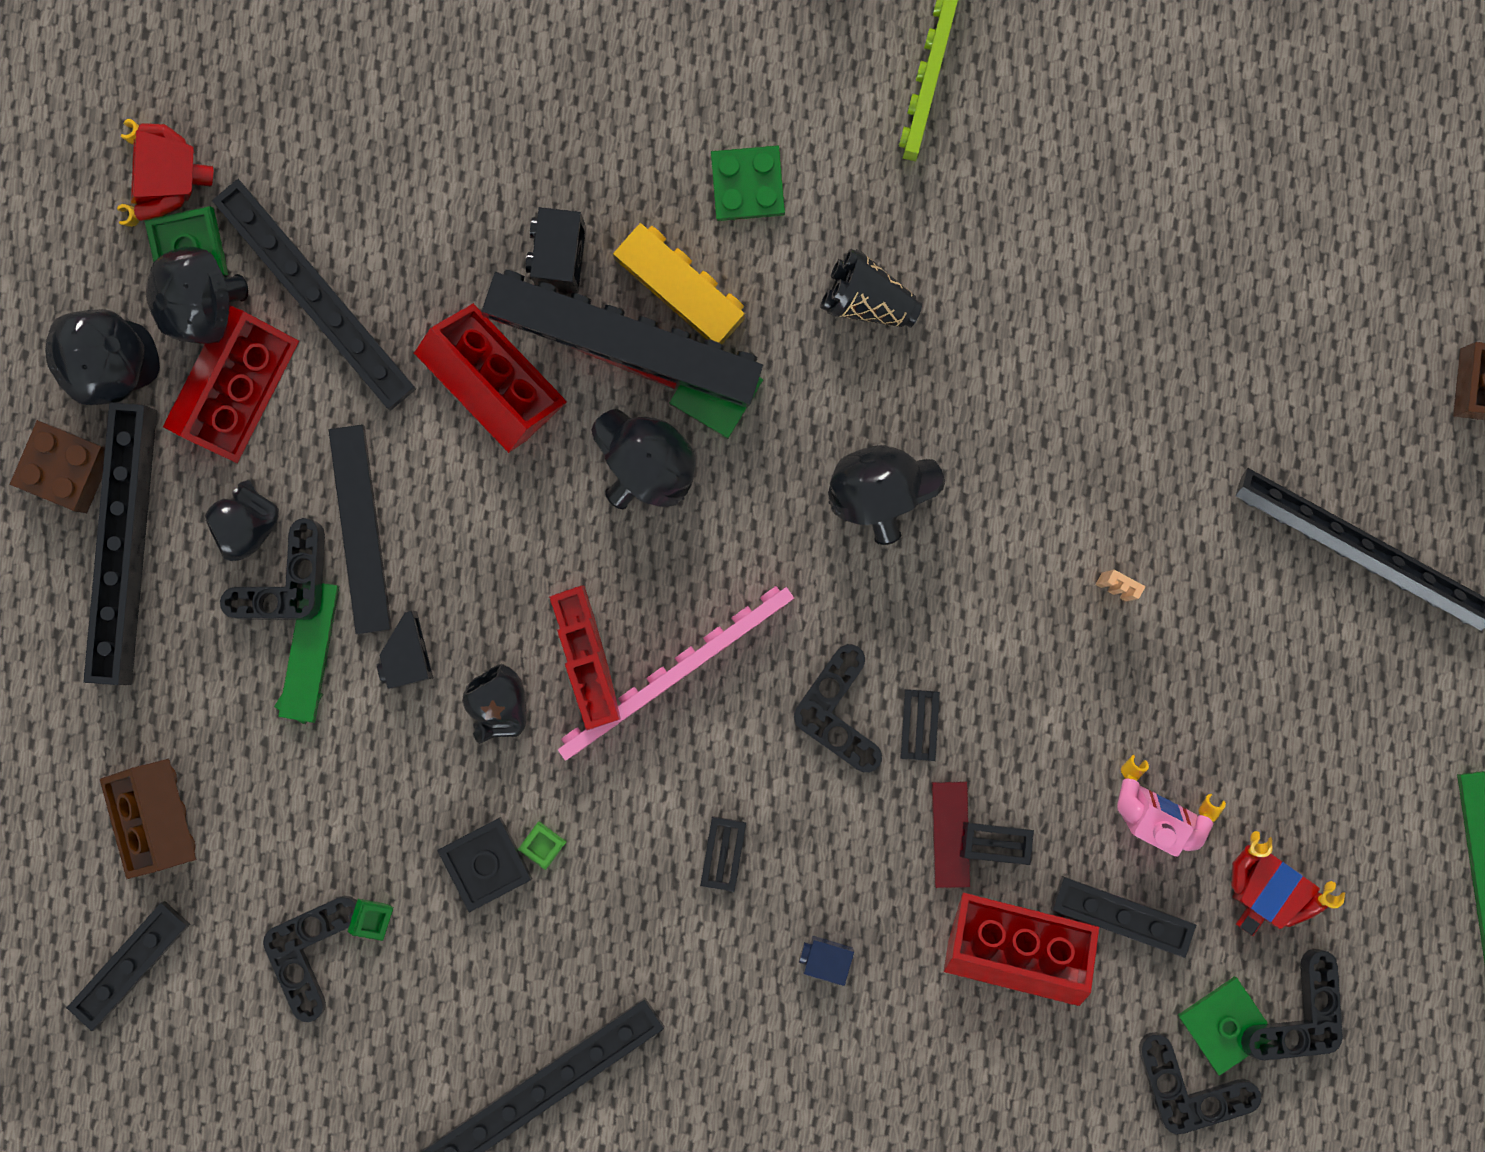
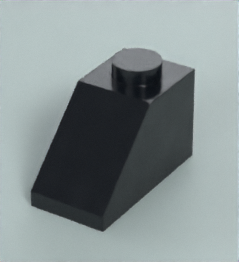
(405, 655)

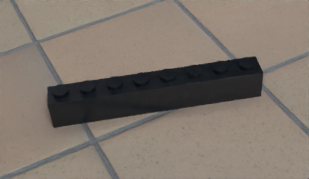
(622, 339)
(120, 544)

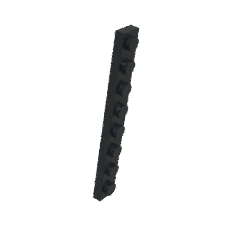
(314, 294)
(1362, 548)
(552, 1082)

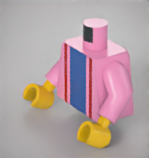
(1161, 820)

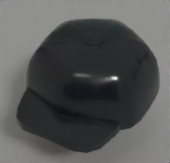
(191, 295)
(100, 356)
(646, 457)
(880, 486)

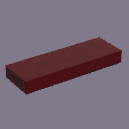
(948, 815)

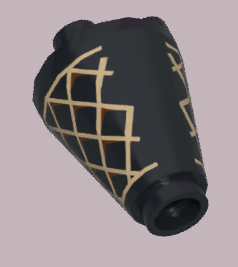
(869, 293)

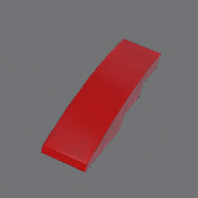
(585, 658)

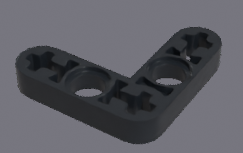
(290, 594)
(825, 706)
(295, 954)
(1314, 1021)
(1191, 1103)

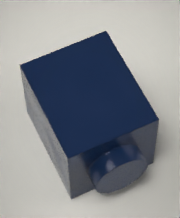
(826, 960)

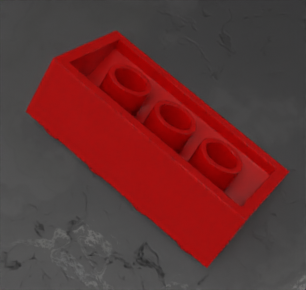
(489, 376)
(231, 385)
(1022, 949)

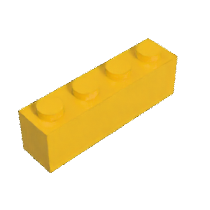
(679, 285)

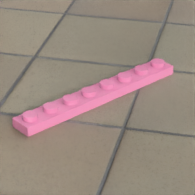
(687, 662)

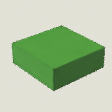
(542, 845)

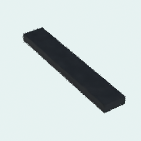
(360, 529)

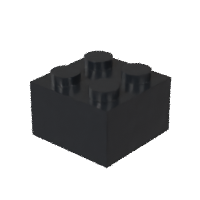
(557, 249)

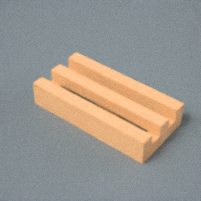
(1128, 587)

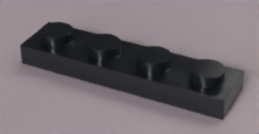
(1123, 916)
(128, 966)

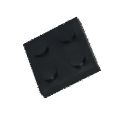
(485, 864)

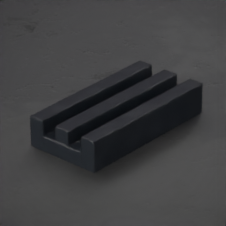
(918, 755)
(969, 840)
(718, 884)

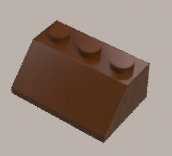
(148, 818)

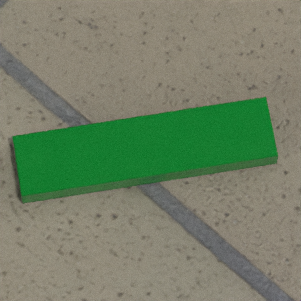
(308, 659)

